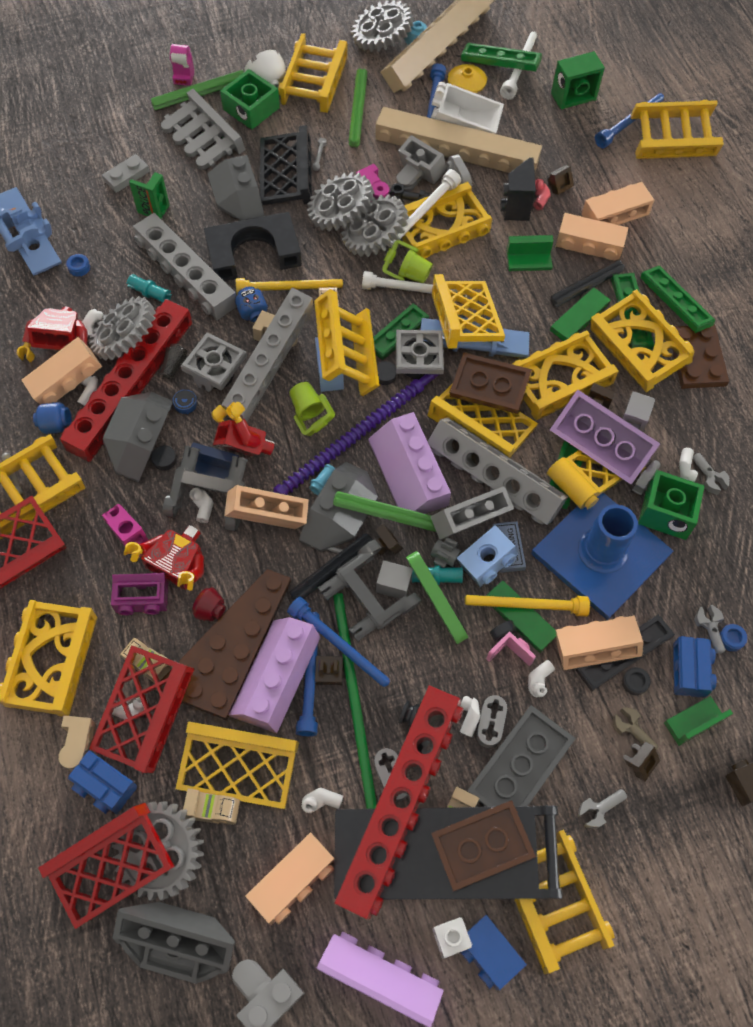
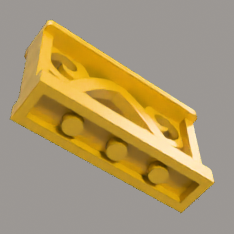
(460, 232)
(654, 323)
(563, 354)
(25, 646)

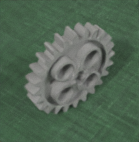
(382, 26)
(340, 201)
(366, 236)
(122, 328)
(179, 839)

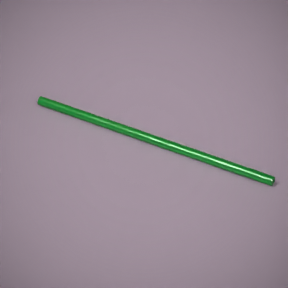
(355, 705)

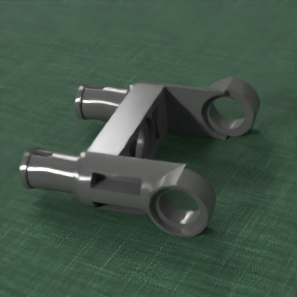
(187, 475)
(347, 578)

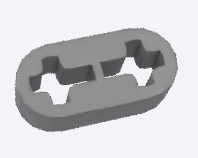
(485, 720)
(382, 771)

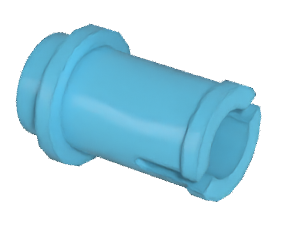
(318, 483)

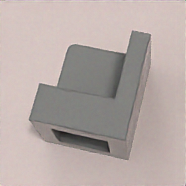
(638, 410)
(393, 580)

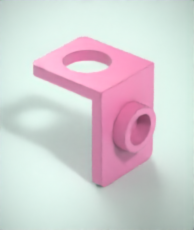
(518, 646)

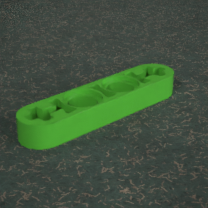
(437, 597)

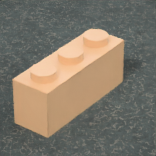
(620, 205)
(592, 237)
(61, 372)
(266, 507)
(599, 642)
(291, 880)

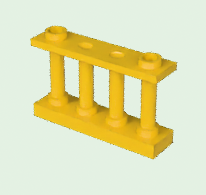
(329, 83)
(668, 146)
(332, 348)
(46, 497)
(537, 924)

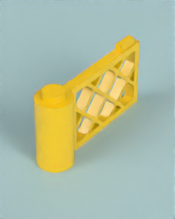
(578, 482)

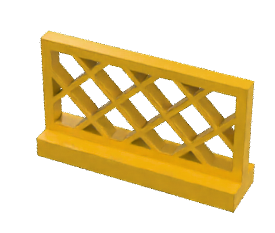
(449, 311)
(441, 409)
(242, 740)

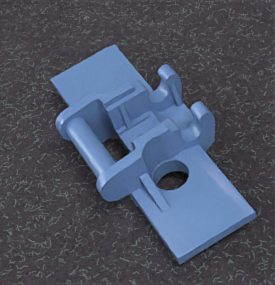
(31, 230)
(515, 342)

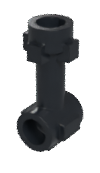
(398, 190)

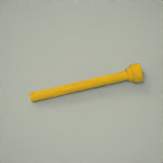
(287, 285)
(579, 606)

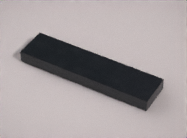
(654, 634)

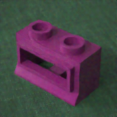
(150, 604)

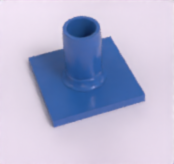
(602, 554)

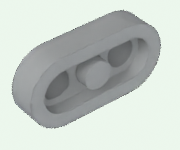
(456, 163)

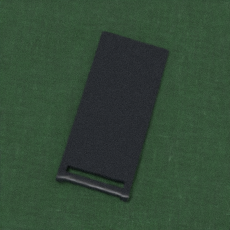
(420, 869)

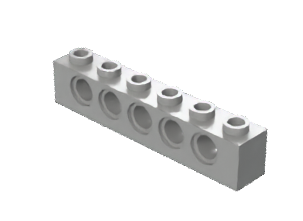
(185, 266)
(270, 352)
(441, 444)

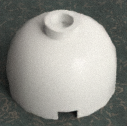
(268, 66)

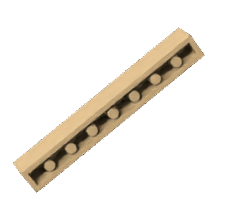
(432, 42)
(452, 139)

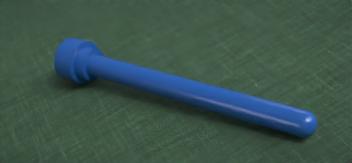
(437, 74)
(606, 136)
(300, 610)
(307, 725)

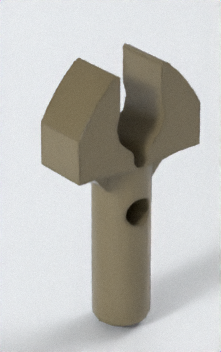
(631, 727)

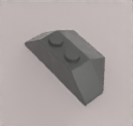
(236, 188)
(135, 432)
(334, 525)
(174, 941)

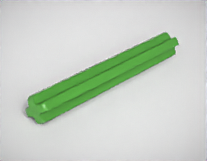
(201, 88)
(358, 107)
(383, 510)

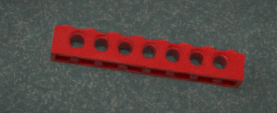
(168, 327)
(350, 895)

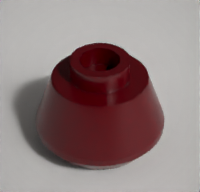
(208, 605)

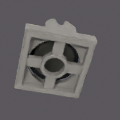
(419, 356)
(214, 367)

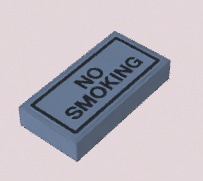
(511, 531)

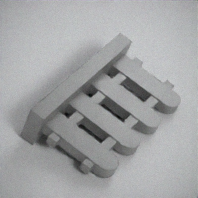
(206, 117)

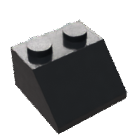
(519, 192)

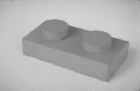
(120, 175)

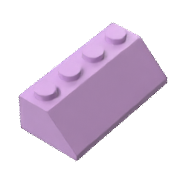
(605, 437)
(409, 465)
(276, 674)
(380, 979)

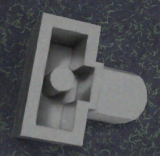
(419, 162)
(267, 997)

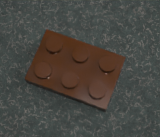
(708, 362)
(490, 383)
(483, 845)

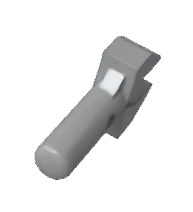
(711, 475)
(645, 477)
(711, 626)
(601, 808)

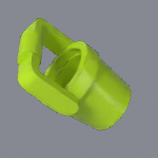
(413, 266)
(308, 406)

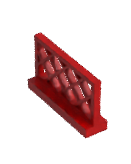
(34, 556)
(160, 722)
(90, 847)

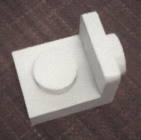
(451, 937)

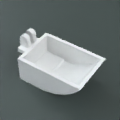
(466, 108)

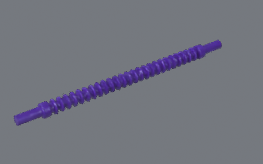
(415, 387)

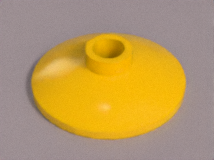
(468, 77)

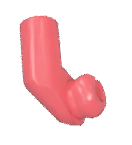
(542, 193)

